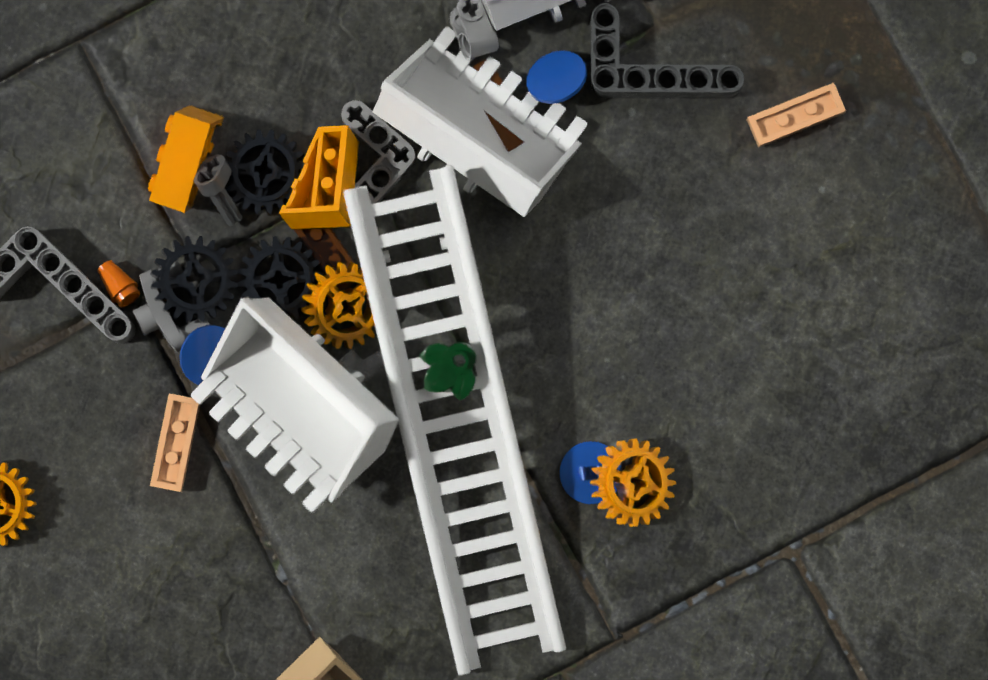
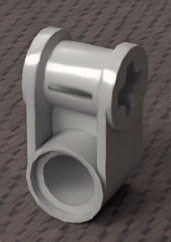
(473, 29)

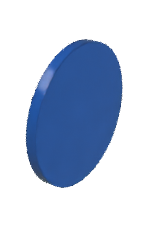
(556, 77)
(198, 350)
(577, 471)

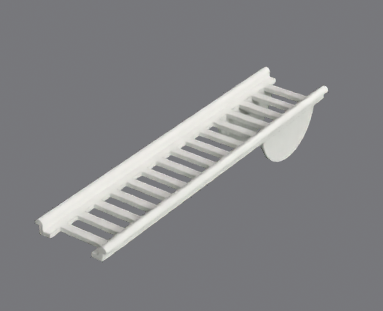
(414, 429)

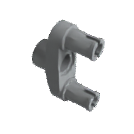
(152, 317)

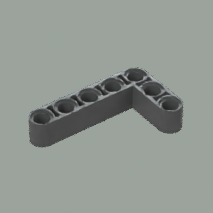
(651, 73)

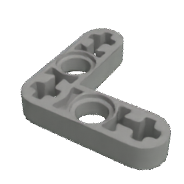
(386, 161)

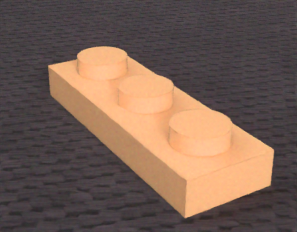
(796, 115)
(175, 443)

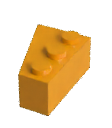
(181, 157)
(327, 171)

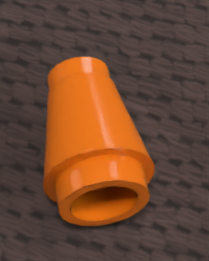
(118, 284)

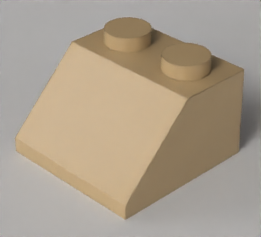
(319, 663)

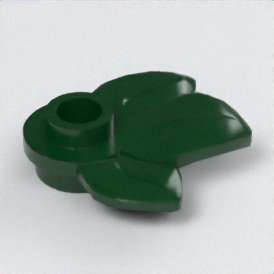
(446, 372)

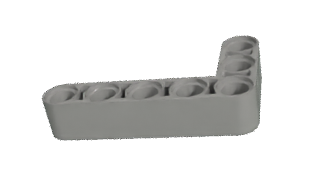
(60, 278)

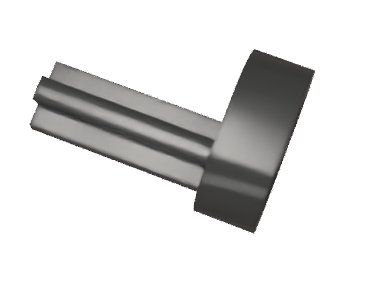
(214, 186)

